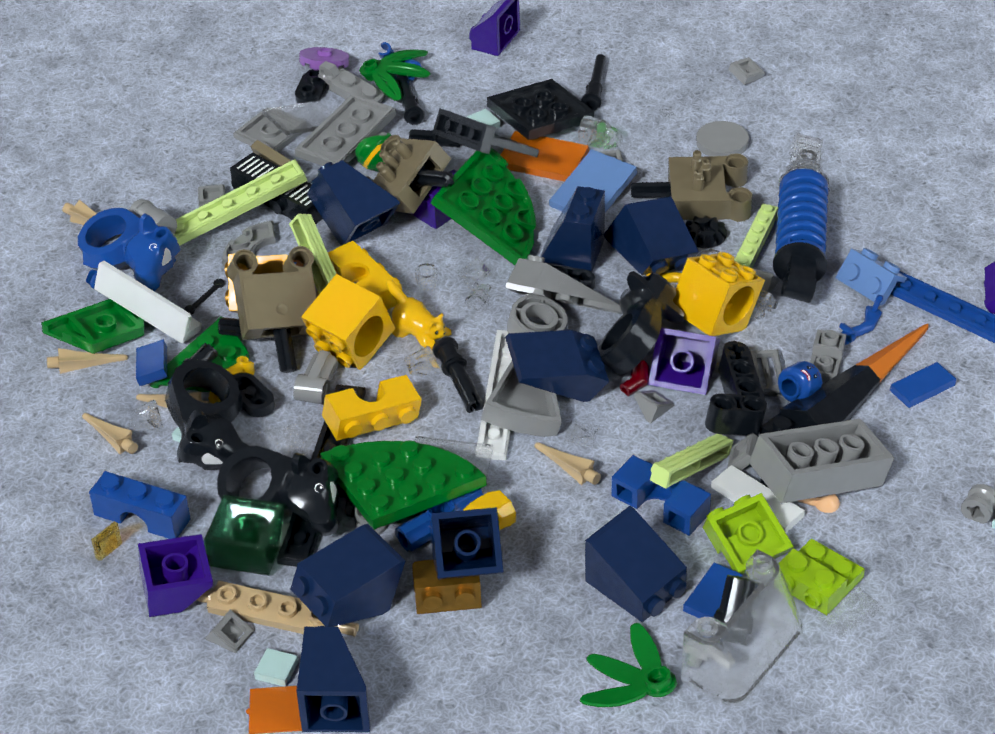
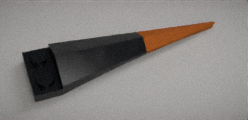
(844, 393)

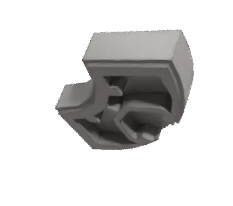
(252, 239)

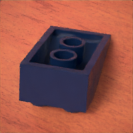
(558, 362)

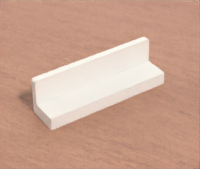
(145, 303)

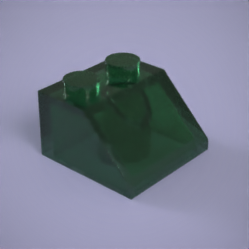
(244, 535)

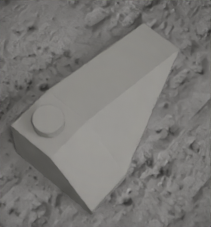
(538, 278)

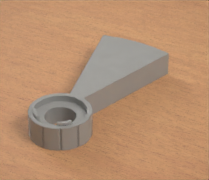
(520, 405)

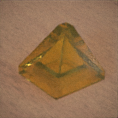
(106, 541)

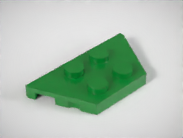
(95, 326)
(227, 347)

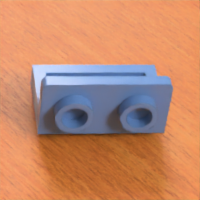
(869, 275)

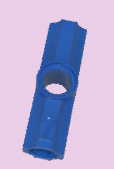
(417, 530)

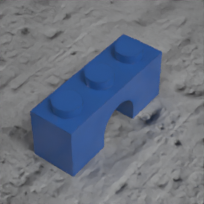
(684, 503)
(162, 510)

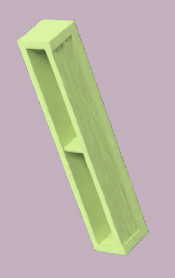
(757, 235)
(309, 237)
(691, 460)

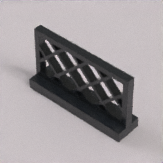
(475, 134)

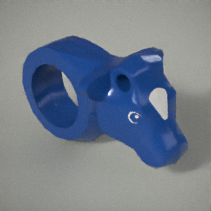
(142, 246)

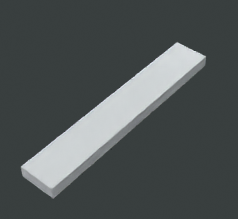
(488, 432)

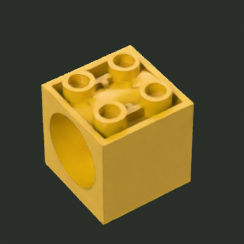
(717, 293)
(348, 322)

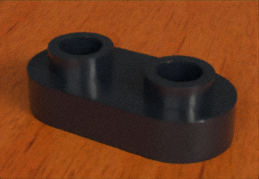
(310, 87)
(257, 399)

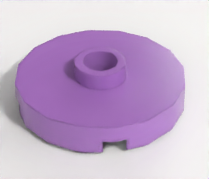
(317, 55)

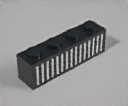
(289, 203)

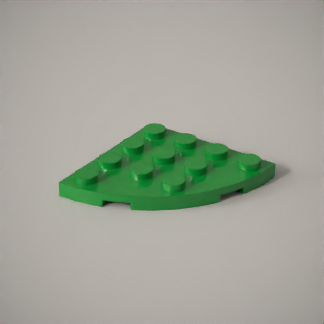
(491, 205)
(400, 478)

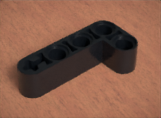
(743, 404)

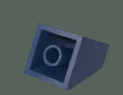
(350, 201)
(578, 231)
(652, 236)
(466, 543)
(633, 565)
(349, 578)
(330, 685)

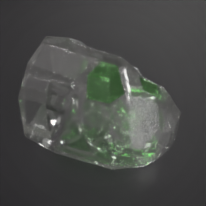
(599, 134)

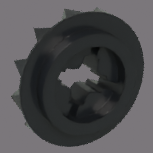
(707, 238)

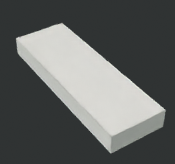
(736, 484)

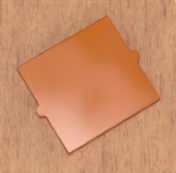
(274, 710)

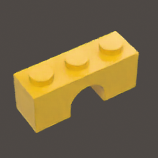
(358, 266)
(351, 416)

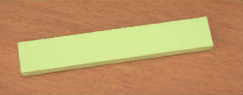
(239, 201)

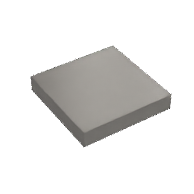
(265, 131)

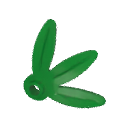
(379, 71)
(651, 680)

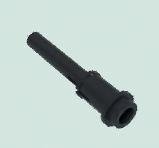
(593, 90)
(413, 113)

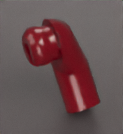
(639, 379)

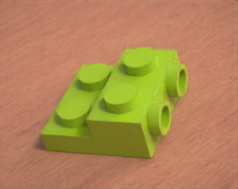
(744, 529)
(819, 575)

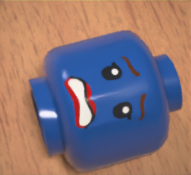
(799, 381)

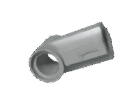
(315, 382)

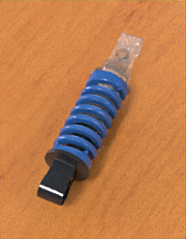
(802, 220)

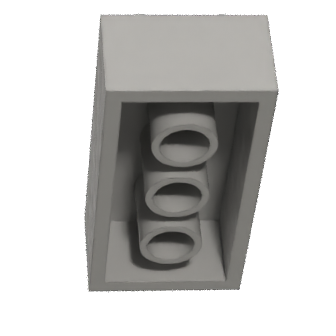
(820, 460)

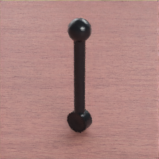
(218, 283)

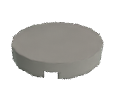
(722, 139)

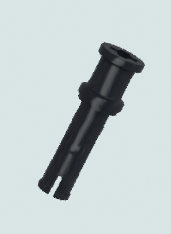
(455, 367)

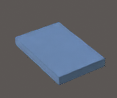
(597, 172)

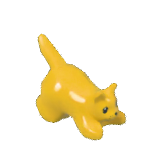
(413, 318)

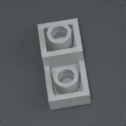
(828, 352)

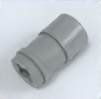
(159, 216)

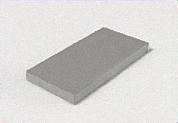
(344, 129)

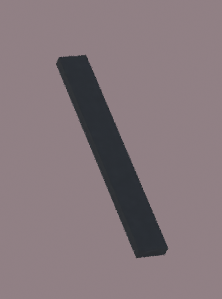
(300, 537)

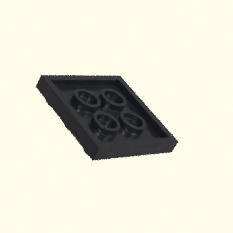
(539, 109)

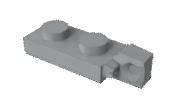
(346, 83)

